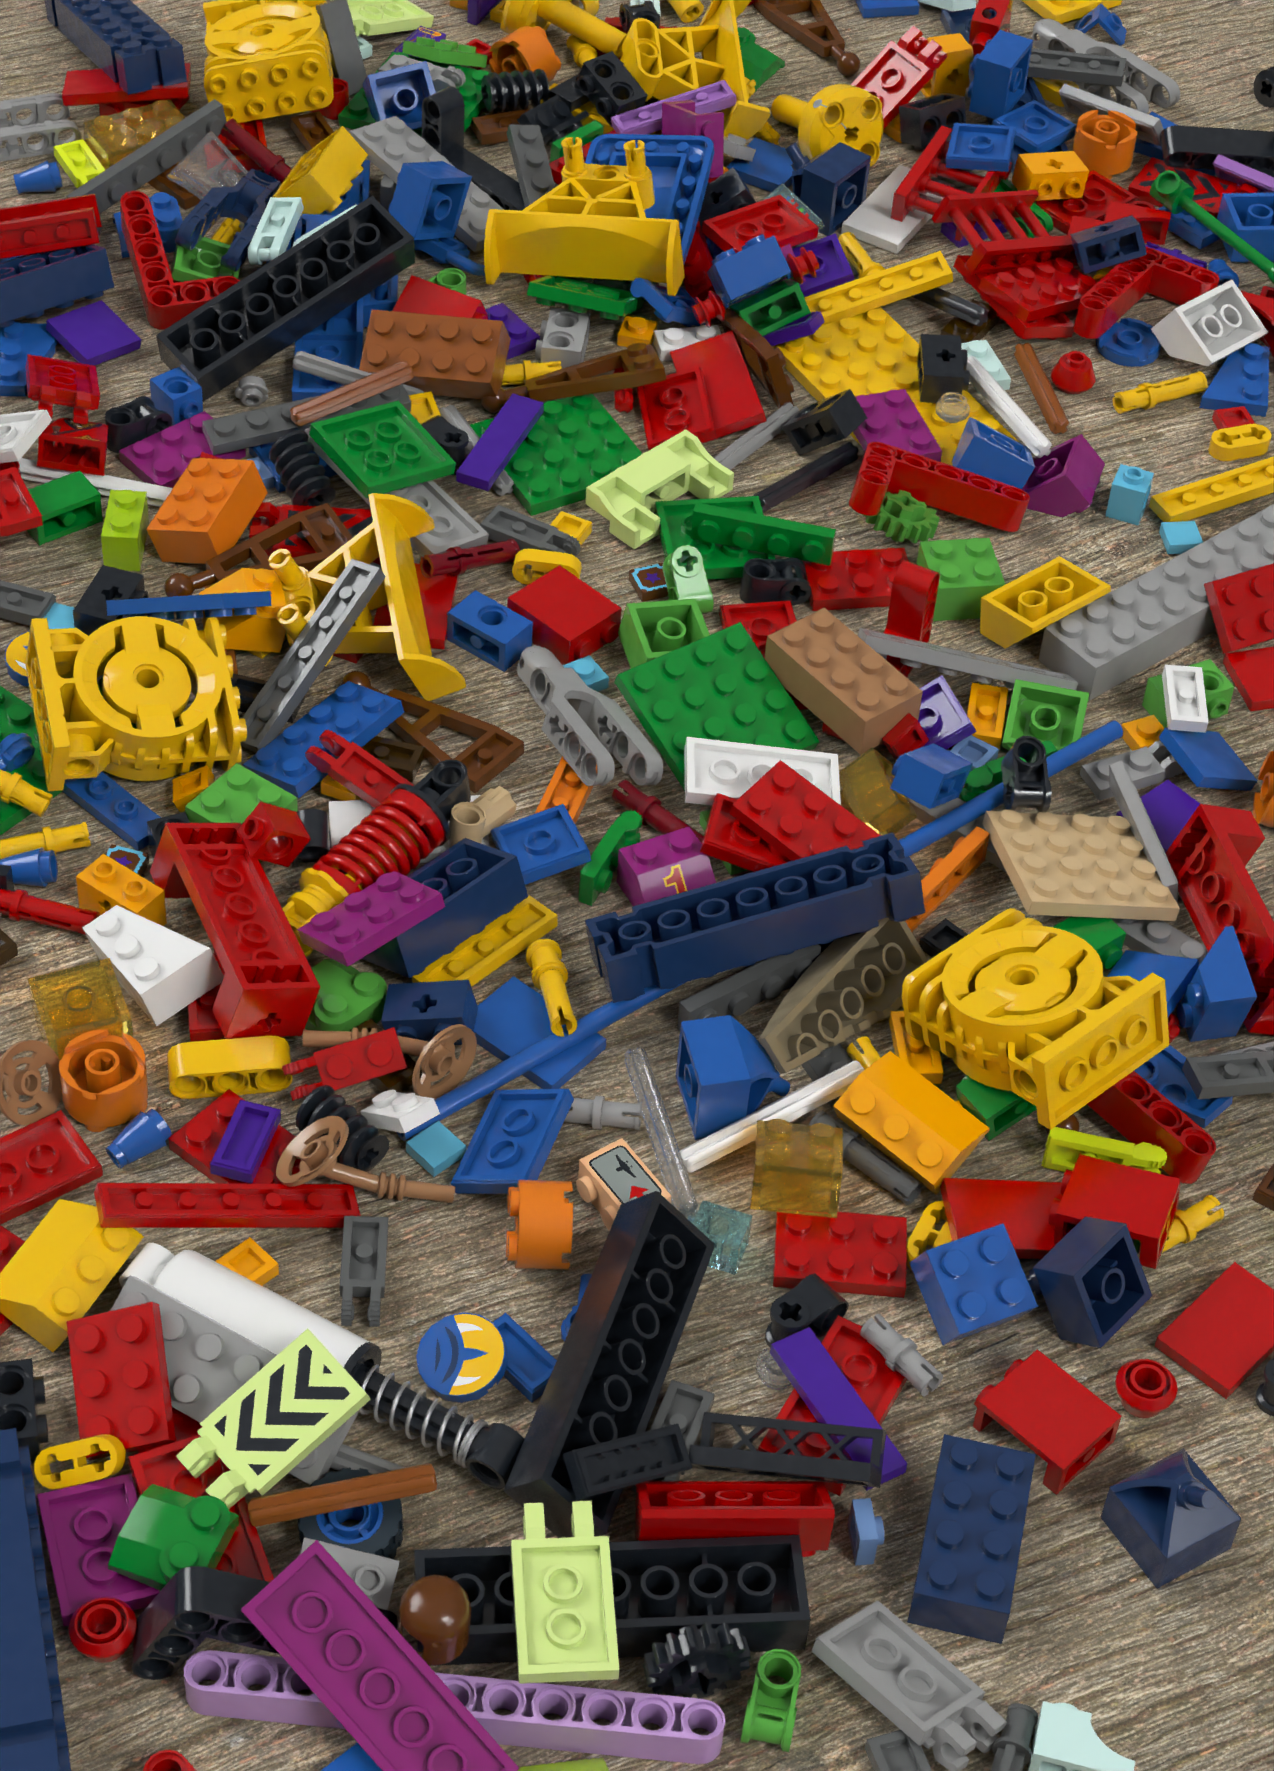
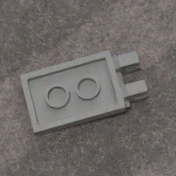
(911, 1684)

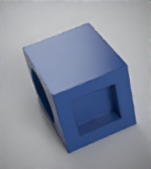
(176, 395)

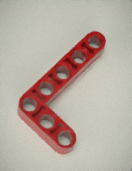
(1131, 280)
(162, 298)
(936, 485)
(909, 611)
(1149, 1117)

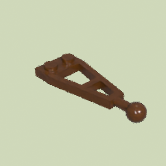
(809, 34)
(761, 358)
(638, 361)
(318, 525)
(483, 759)

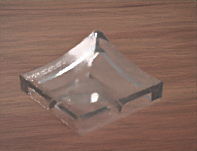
(207, 167)

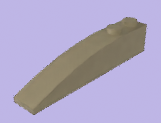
(842, 993)

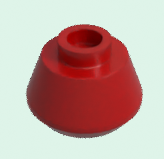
(1073, 373)
(1145, 1387)
(103, 1628)

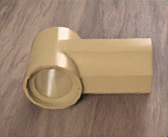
(479, 817)

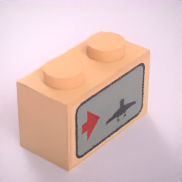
(613, 1178)

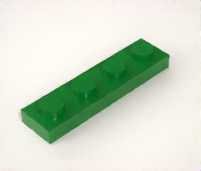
(763, 533)

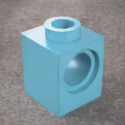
(1129, 494)

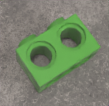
(1217, 693)

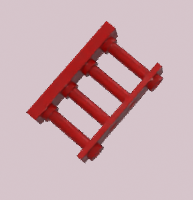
(931, 165)
(49, 226)
(999, 253)

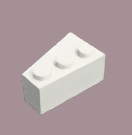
(153, 962)

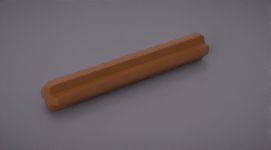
(1041, 388)
(351, 393)
(342, 1495)

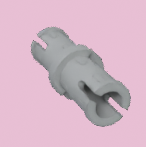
(604, 1113)
(901, 1354)

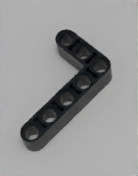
(445, 133)
(1199, 147)
(196, 1607)

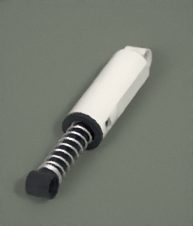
(277, 1322)

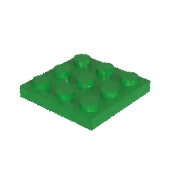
(584, 296)
(382, 448)
(718, 559)

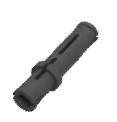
(874, 1163)

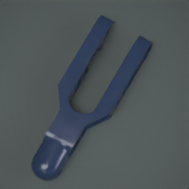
(242, 202)

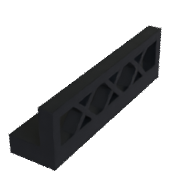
(781, 1463)

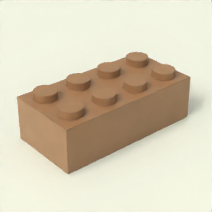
(841, 679)

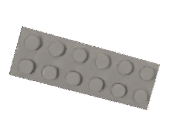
(394, 143)
(451, 522)
(212, 1363)

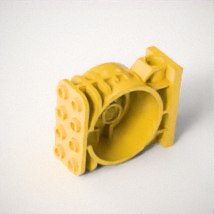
(266, 58)
(94, 734)
(1035, 1014)

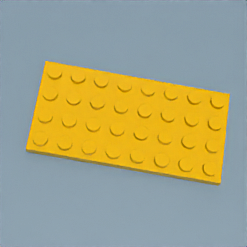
(872, 357)

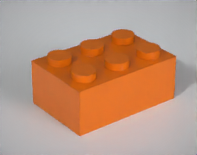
(207, 510)

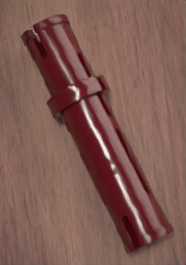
(272, 164)
(459, 560)
(650, 809)

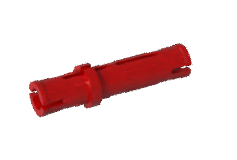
(20, 906)

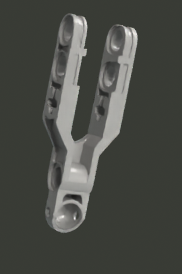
(1060, 38)
(38, 123)
(589, 718)

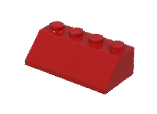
(735, 1510)

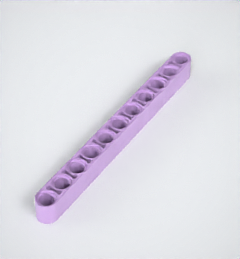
(481, 1697)

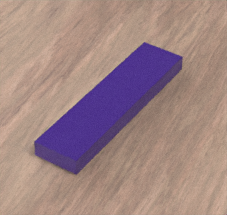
(499, 442)
(832, 1397)

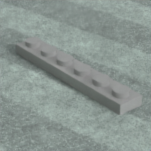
(951, 661)

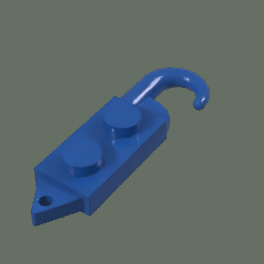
(450, 251)

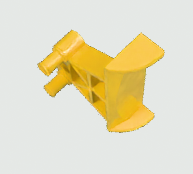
(717, 38)
(589, 226)
(388, 538)

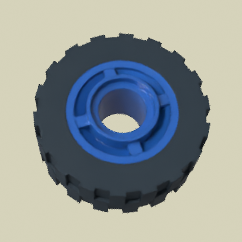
(378, 1528)

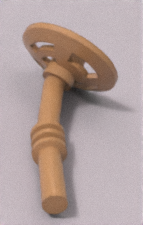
(433, 1055)
(28, 1082)
(320, 1158)

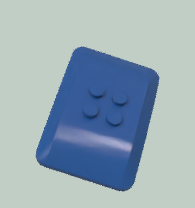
(678, 170)

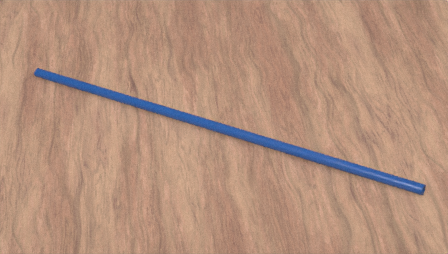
(612, 1012)

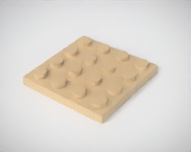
(1078, 866)

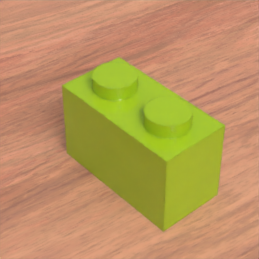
(125, 529)

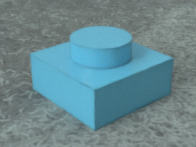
(590, 673)

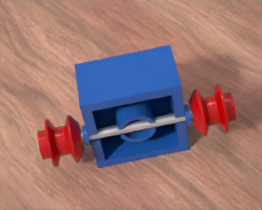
(748, 272)

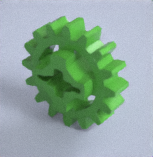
(905, 518)

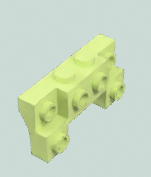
(660, 474)

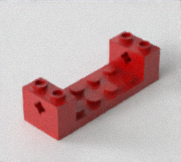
(1219, 893)
(267, 975)

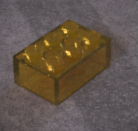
(124, 132)

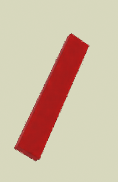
(224, 1205)

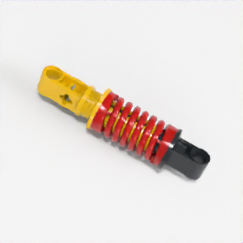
(388, 840)

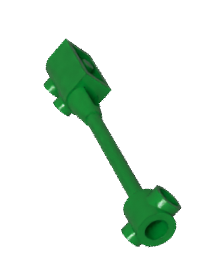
(1178, 195)

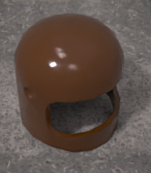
(438, 1616)

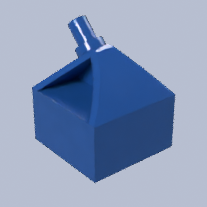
(722, 1073)

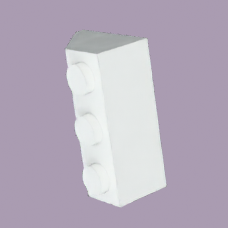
(1210, 326)

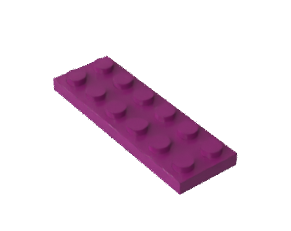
(368, 1671)

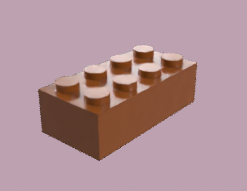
(445, 352)

